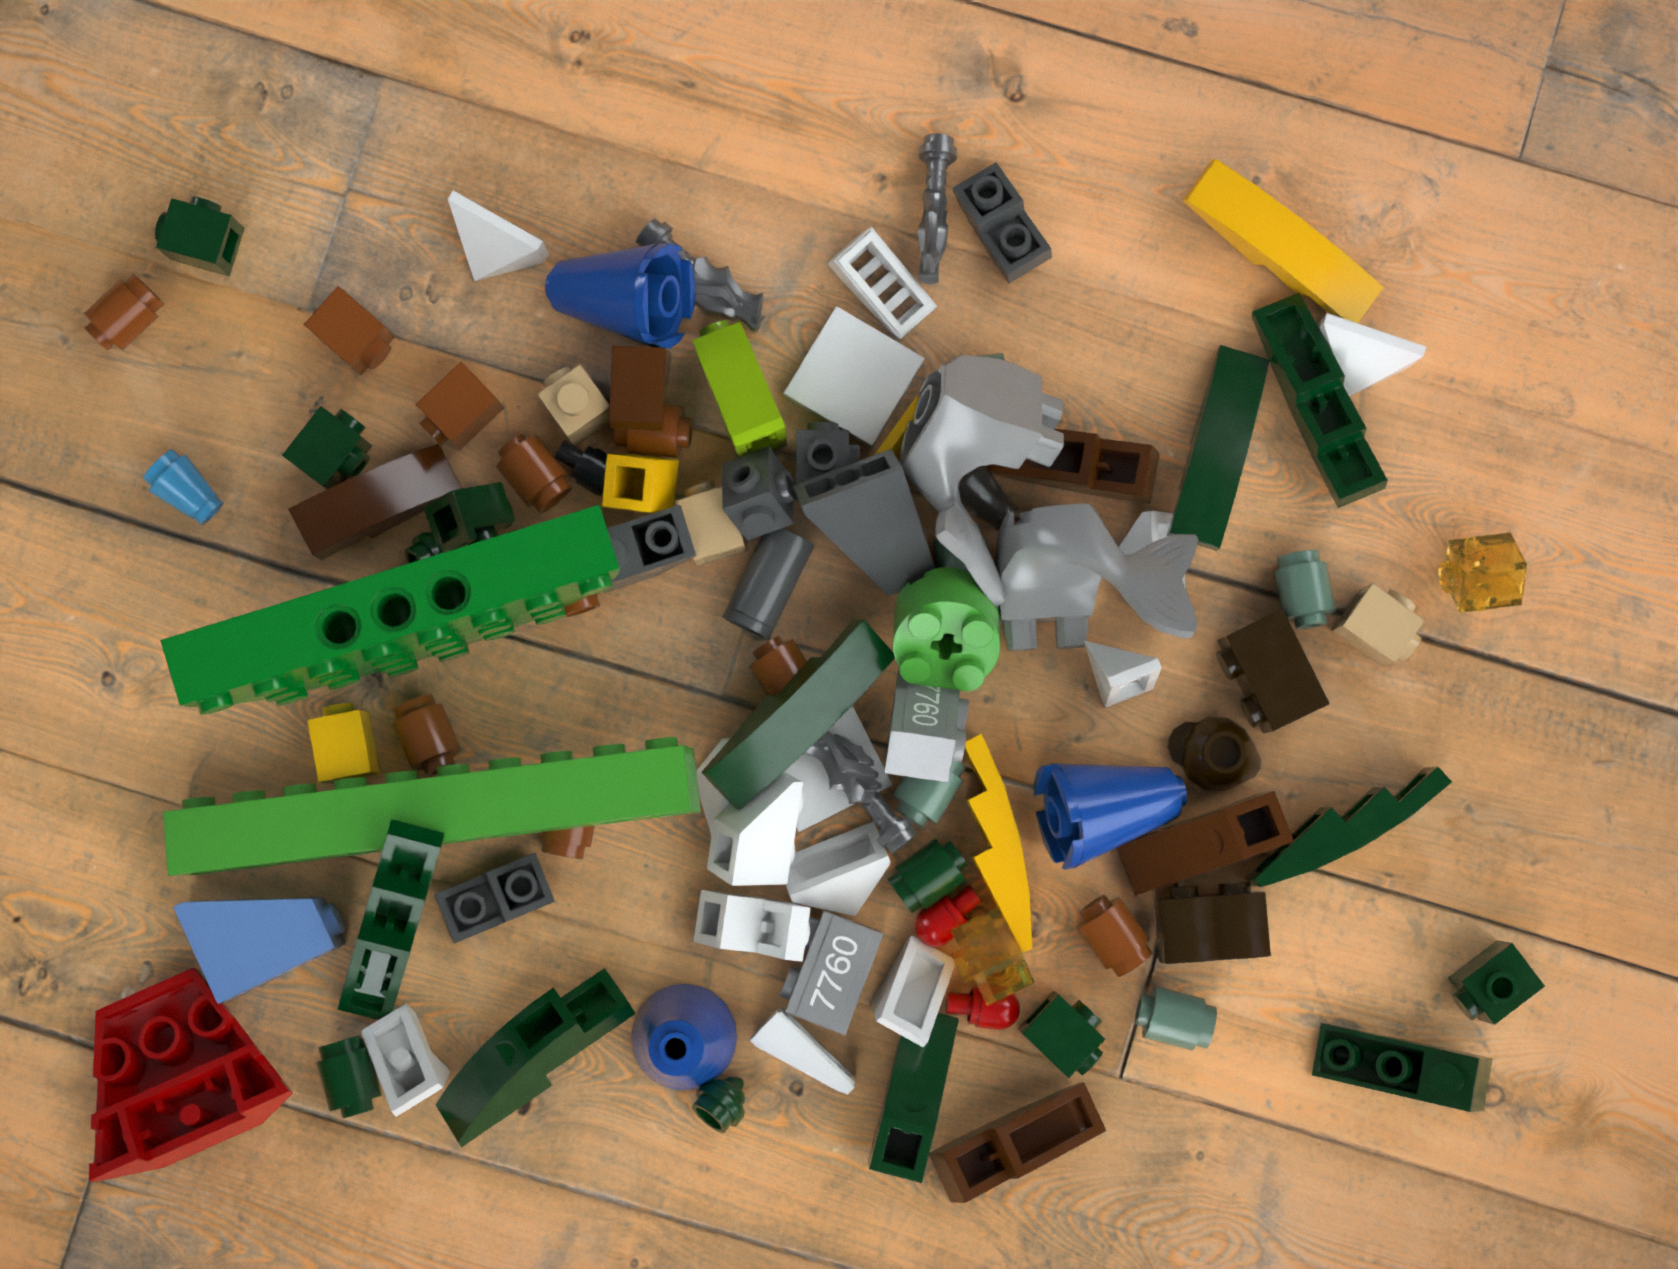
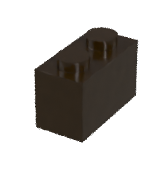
(1271, 673)

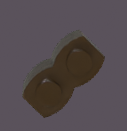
(1211, 925)

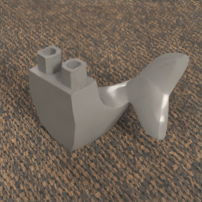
(968, 418)
(1056, 562)

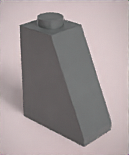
(870, 518)

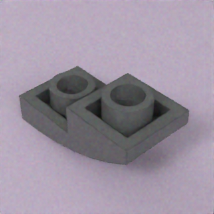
(1002, 223)
(494, 898)

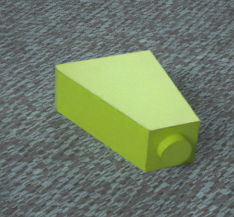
(739, 388)

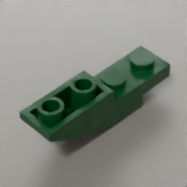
(519, 1056)

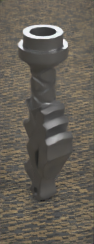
(937, 153)
(714, 287)
(851, 772)

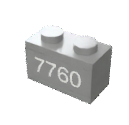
(925, 731)
(832, 971)

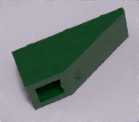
(1403, 1067)
(913, 1103)

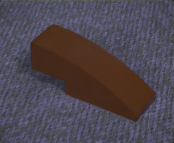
(1094, 468)
(373, 501)
(1017, 1143)

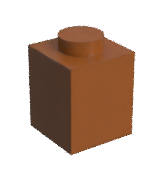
(350, 331)
(458, 407)

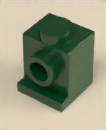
(469, 516)

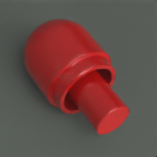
(935, 924)
(995, 1016)

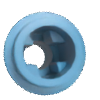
(182, 486)

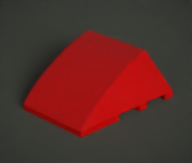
(174, 1078)

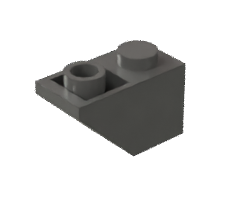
(650, 546)

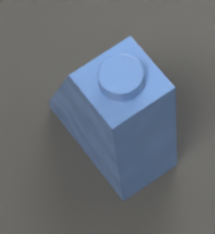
(257, 939)

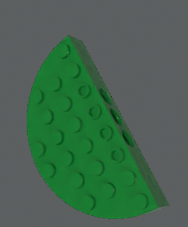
(394, 616)

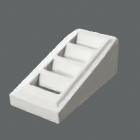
(896, 271)
(793, 1044)

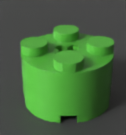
(945, 631)

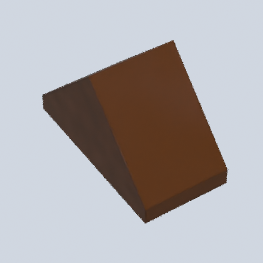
(639, 387)

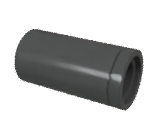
(768, 582)

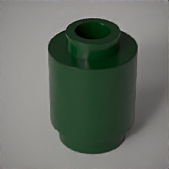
(928, 875)
(348, 1076)

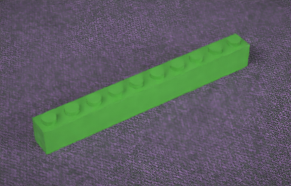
(457, 802)

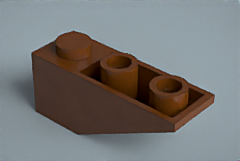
(1205, 842)

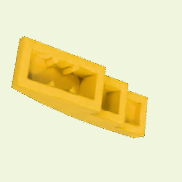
(1282, 242)
(1003, 861)

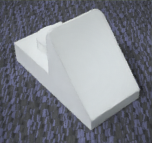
(403, 1059)

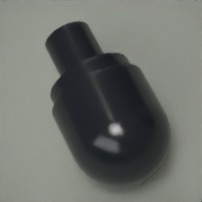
(587, 466)

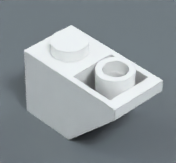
(758, 840)

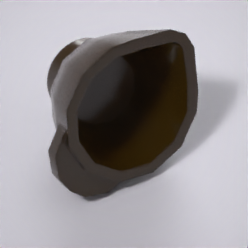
(1214, 753)

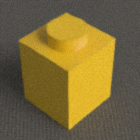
(640, 482)
(343, 743)

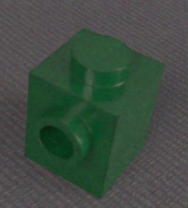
(199, 235)
(330, 448)
(1494, 983)
(1065, 1034)

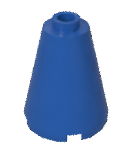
(627, 292)
(1102, 807)
(698, 1020)

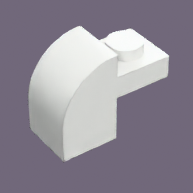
(752, 925)

